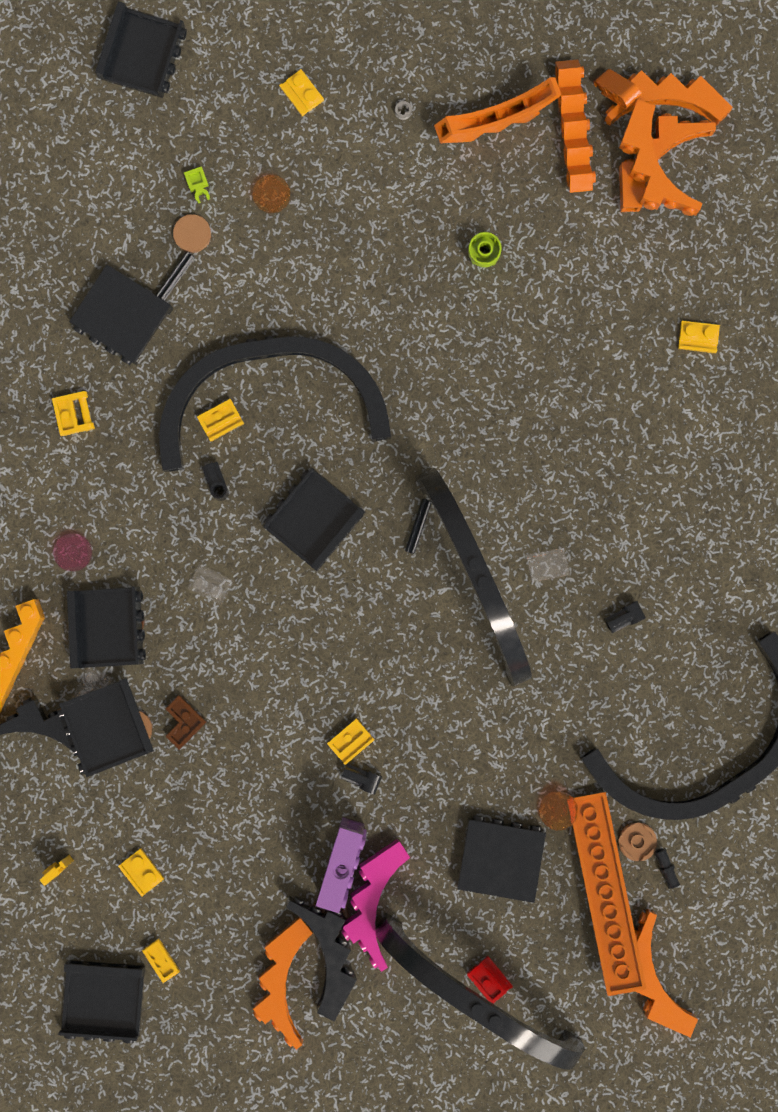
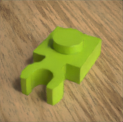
(197, 182)

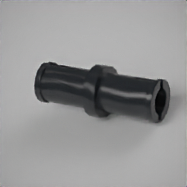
(667, 868)

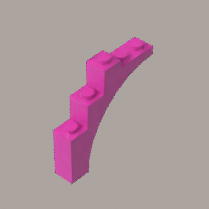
(362, 924)

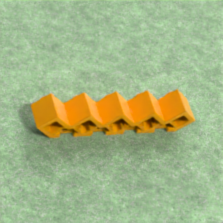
(20, 642)

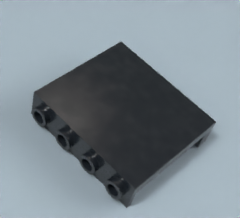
(140, 51)
(120, 315)
(313, 519)
(105, 627)
(105, 728)
(501, 859)
(102, 1001)

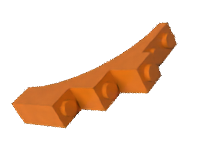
(696, 96)
(498, 117)
(668, 135)
(646, 168)
(274, 1004)
(660, 1006)

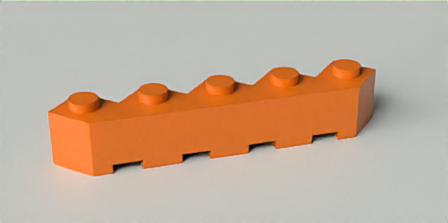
(574, 126)

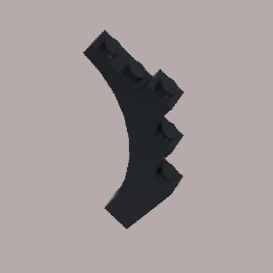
(34, 720)
(338, 980)

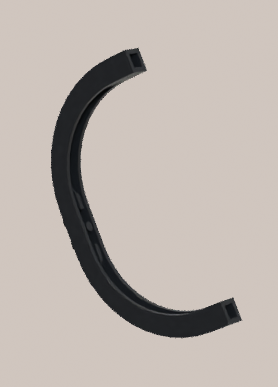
(253, 350)
(515, 659)
(707, 803)
(558, 1053)

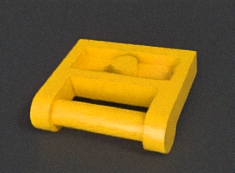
(66, 413)

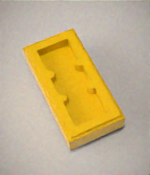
(161, 960)

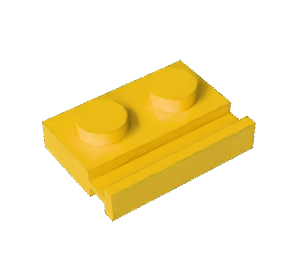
(301, 92)
(698, 336)
(220, 420)
(350, 741)
(55, 869)
(141, 872)

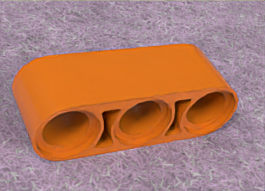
(617, 88)

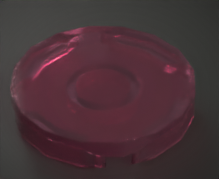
(72, 552)

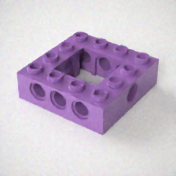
(341, 865)

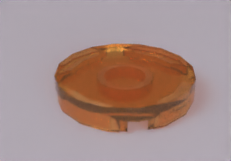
(271, 194)
(558, 810)

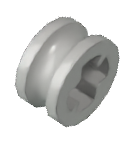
(399, 106)

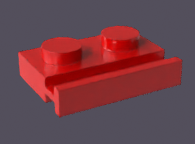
(489, 979)

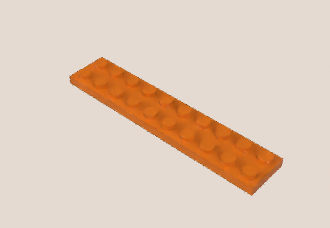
(607, 896)

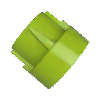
(484, 239)

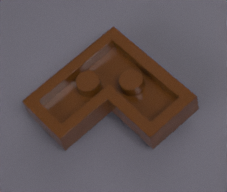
(189, 722)

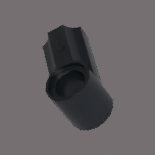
(215, 479)
(627, 616)
(364, 779)

